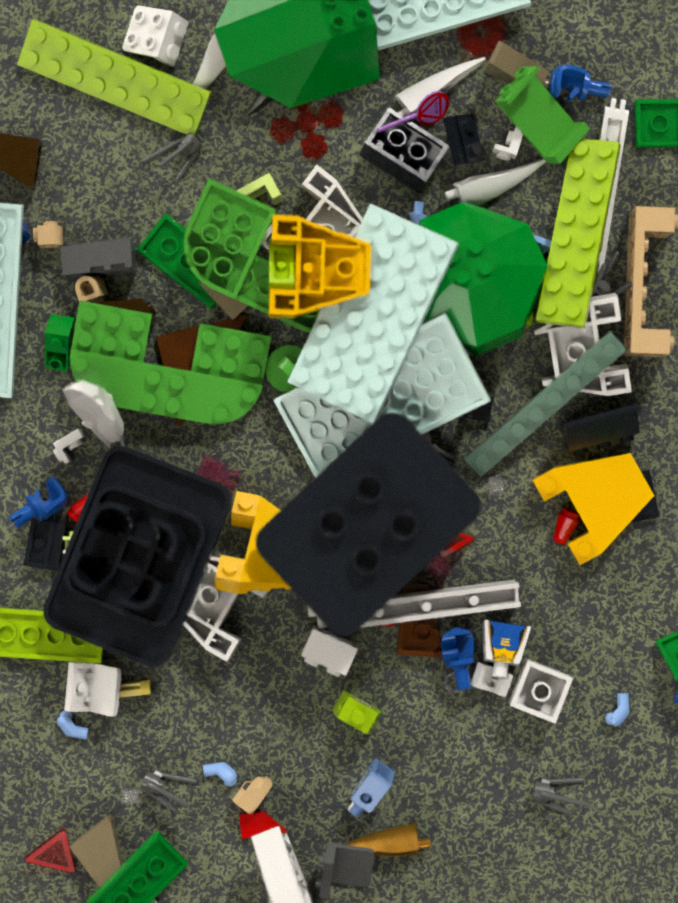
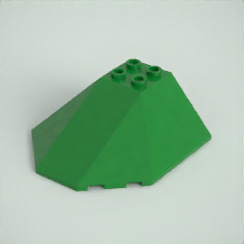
(299, 47)

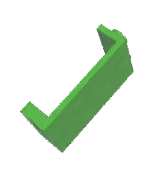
(540, 116)

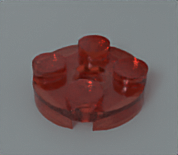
(481, 46)

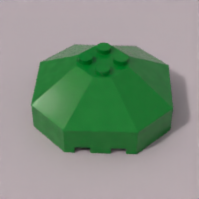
(490, 278)

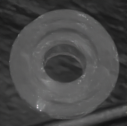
(496, 486)

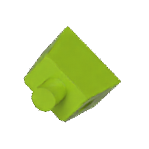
(356, 712)

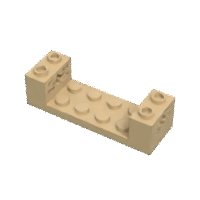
(643, 223)

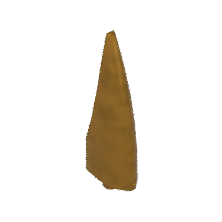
(393, 841)

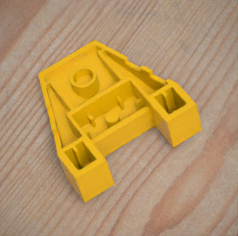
(327, 267)
(604, 493)
(254, 572)

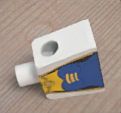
(503, 645)

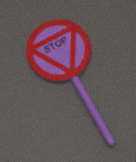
(428, 113)

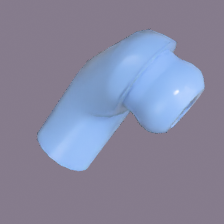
(622, 711)
(69, 728)
(223, 770)

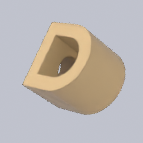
(48, 235)
(90, 288)

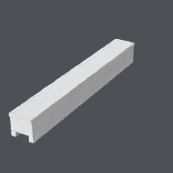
(447, 602)

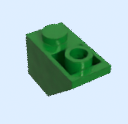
(58, 342)

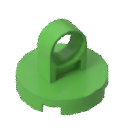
(280, 366)

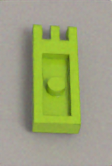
(281, 266)

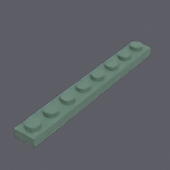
(545, 403)

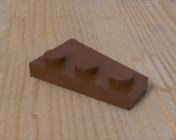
(418, 636)

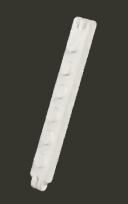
(612, 129)

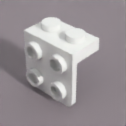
(155, 34)
(92, 688)

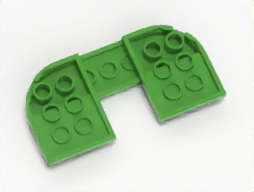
(224, 244)
(218, 389)

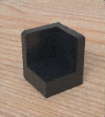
(482, 412)

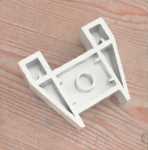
(332, 210)
(572, 342)
(209, 613)
(280, 868)

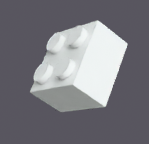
(329, 651)
(540, 690)

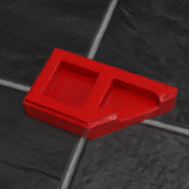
(257, 823)

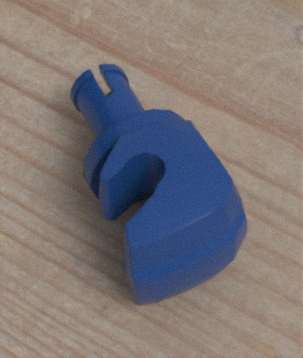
(577, 82)
(41, 509)
(457, 653)

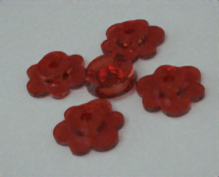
(306, 123)

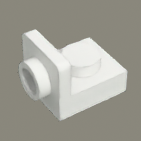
(513, 139)
(69, 441)

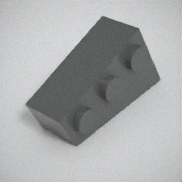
(98, 257)

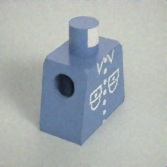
(371, 788)

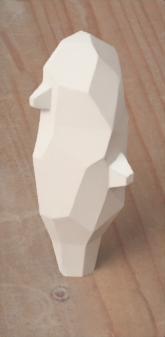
(96, 411)

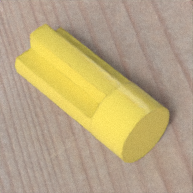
(135, 688)

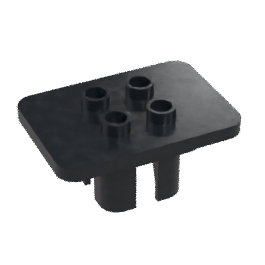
(368, 524)
(137, 556)

